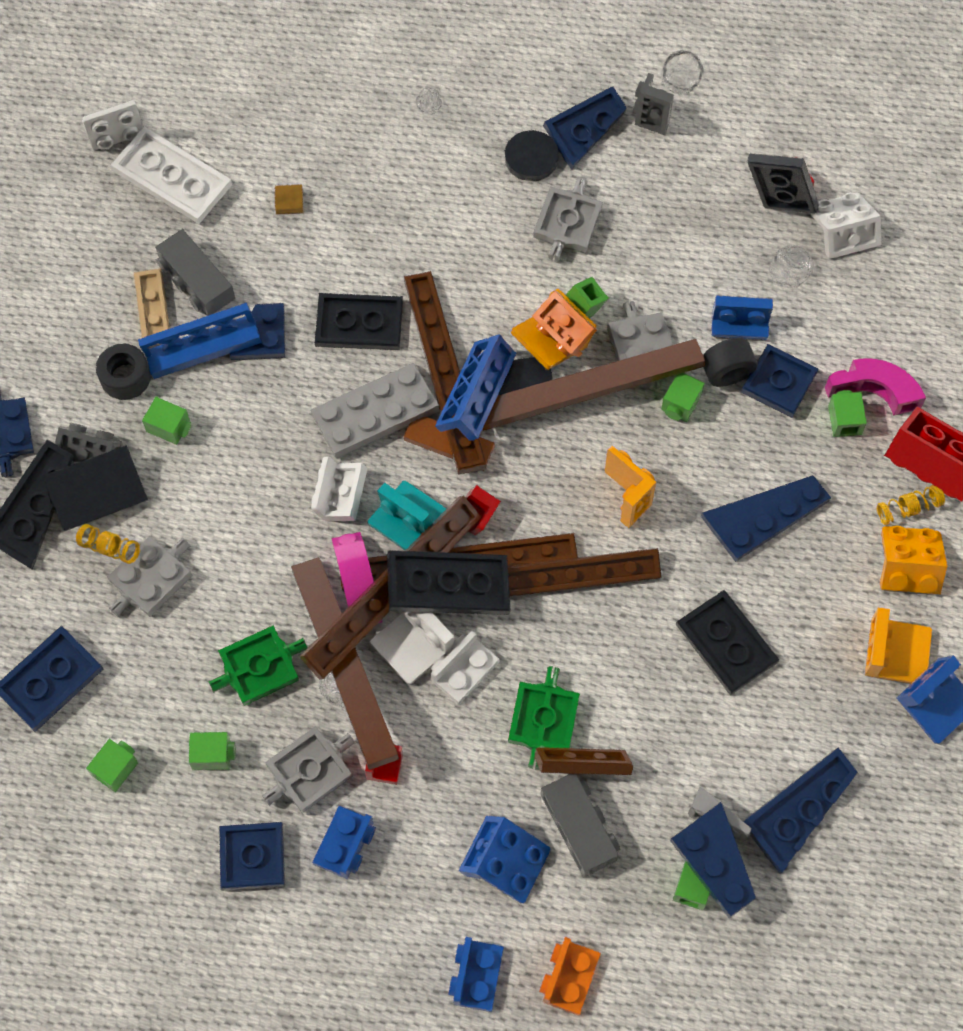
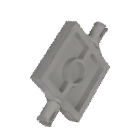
(568, 219)
(638, 335)
(151, 578)
(309, 769)

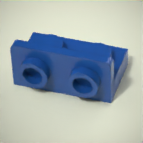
(741, 317)
(344, 842)
(477, 975)

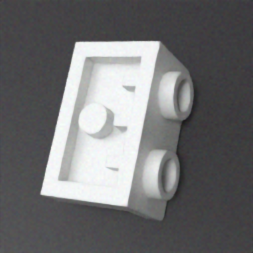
(463, 667)

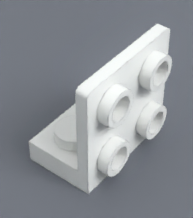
(112, 125)
(848, 225)
(413, 644)

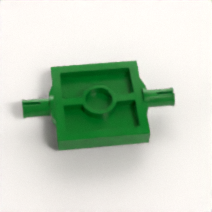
(258, 665)
(543, 715)

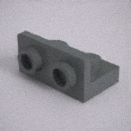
(652, 106)
(84, 444)

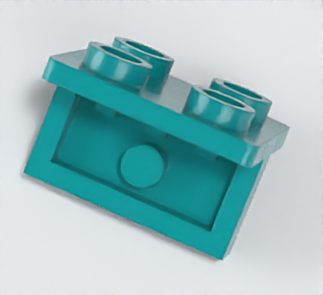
(404, 513)

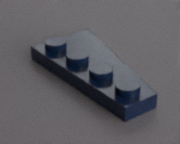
(759, 518)
(792, 814)

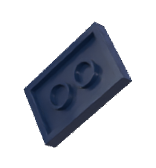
(48, 678)

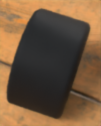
(729, 362)
(127, 387)

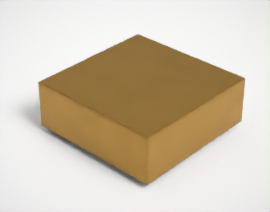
(288, 199)

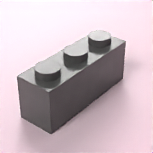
(194, 273)
(580, 824)

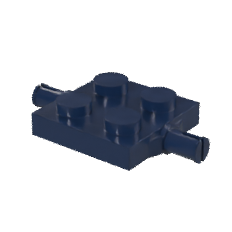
(14, 433)

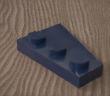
(584, 124)
(716, 860)

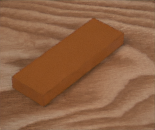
(425, 435)

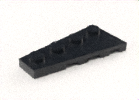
(29, 507)

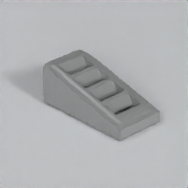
(705, 801)

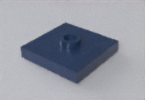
(780, 380)
(251, 856)

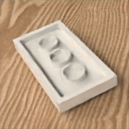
(171, 175)

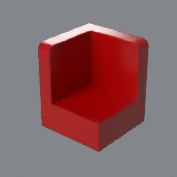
(484, 504)
(388, 772)

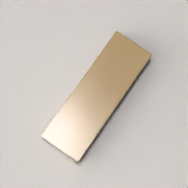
(151, 302)

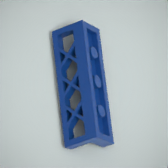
(201, 343)
(480, 385)

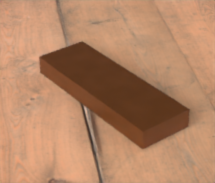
(583, 761)

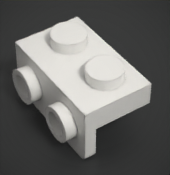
(338, 490)

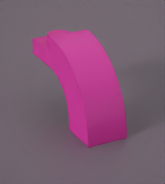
(881, 378)
(353, 565)

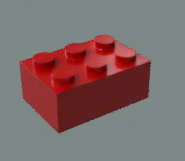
(930, 451)

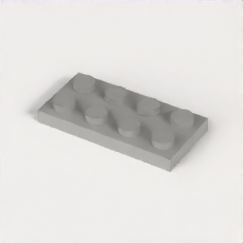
(374, 410)

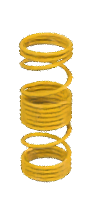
(912, 503)
(103, 539)

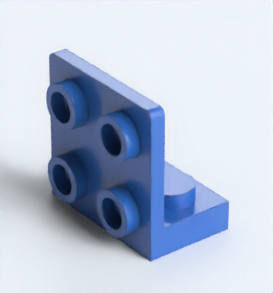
(936, 699)
(505, 857)

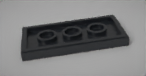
(448, 582)

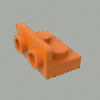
(564, 324)
(570, 977)

